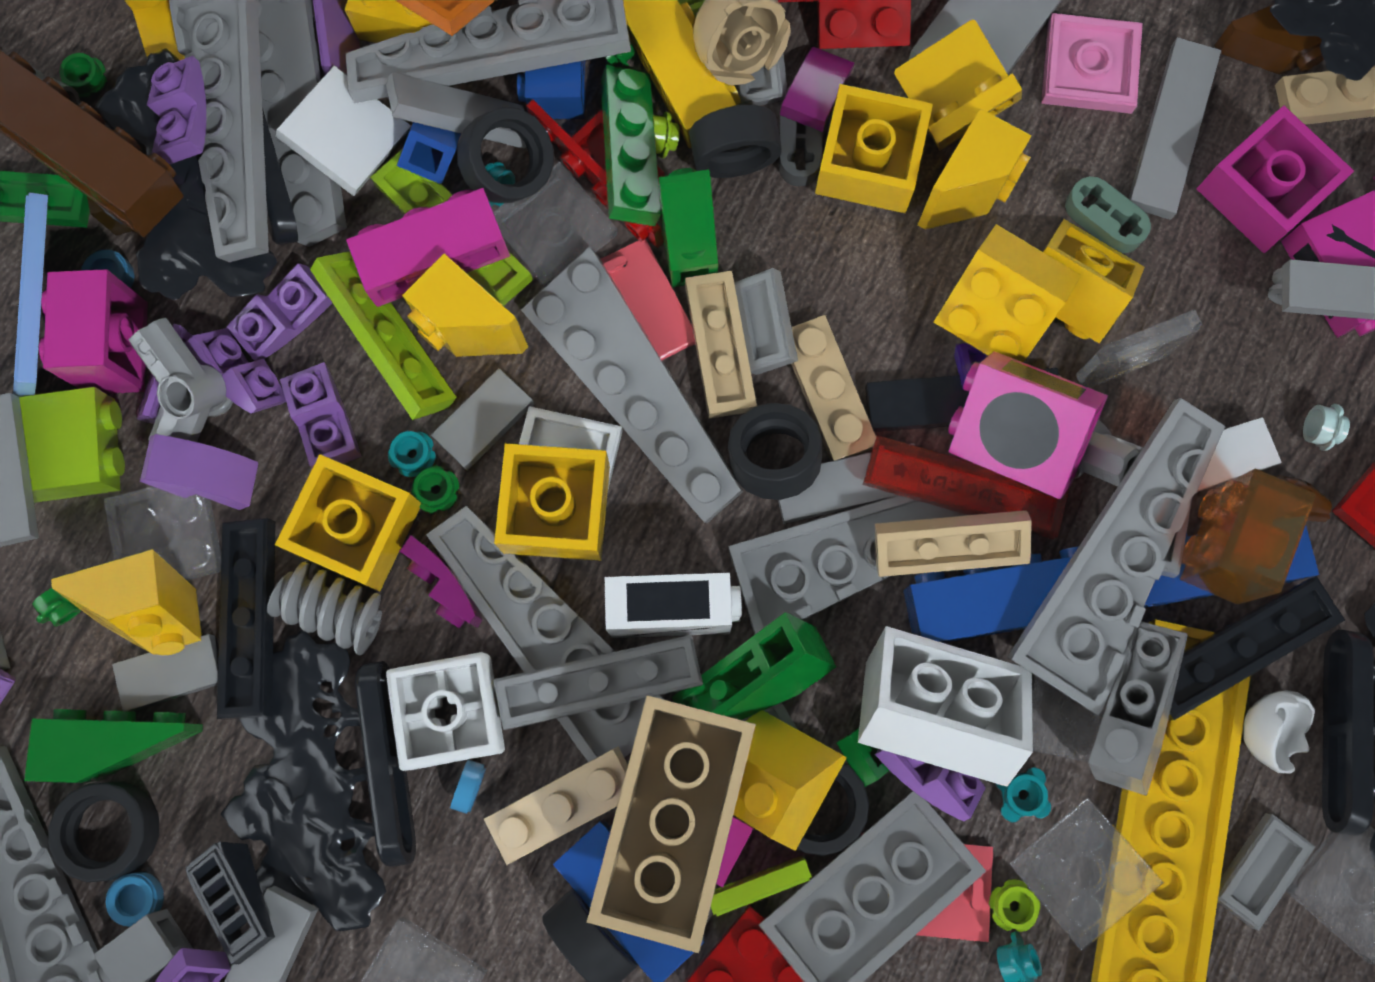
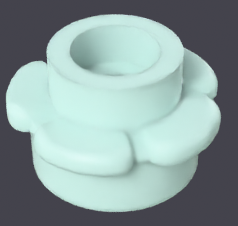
(1326, 426)

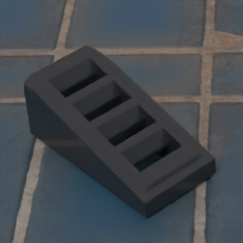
(209, 876)

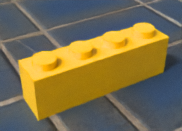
(666, 47)

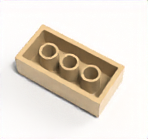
(671, 824)

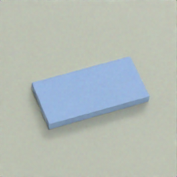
(30, 295)

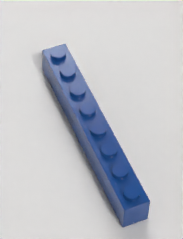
(1007, 598)

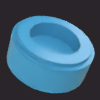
(113, 262)
(468, 786)
(134, 897)

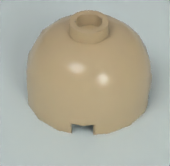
(740, 37)

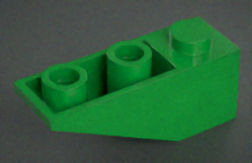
(688, 224)
(92, 750)

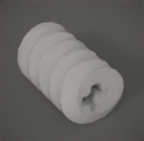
(326, 608)

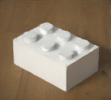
(947, 707)

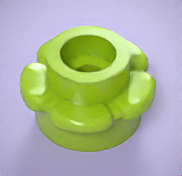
(665, 134)
(1024, 916)

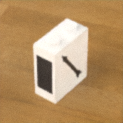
(671, 605)

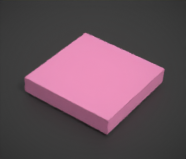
(1092, 63)

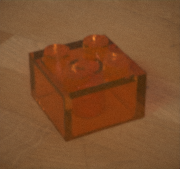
(1247, 537)

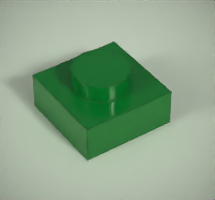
(862, 758)

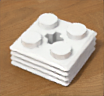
(420, 690)

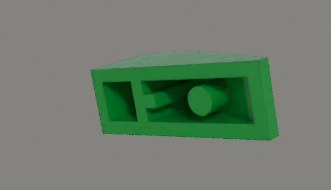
(763, 670)

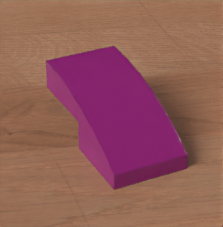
(816, 88)

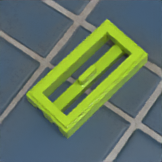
(760, 885)

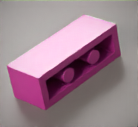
(400, 252)

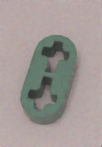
(1107, 214)

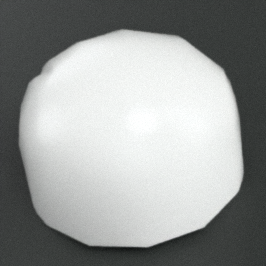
(1277, 729)

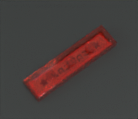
(958, 485)

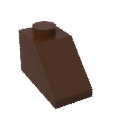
(1268, 45)

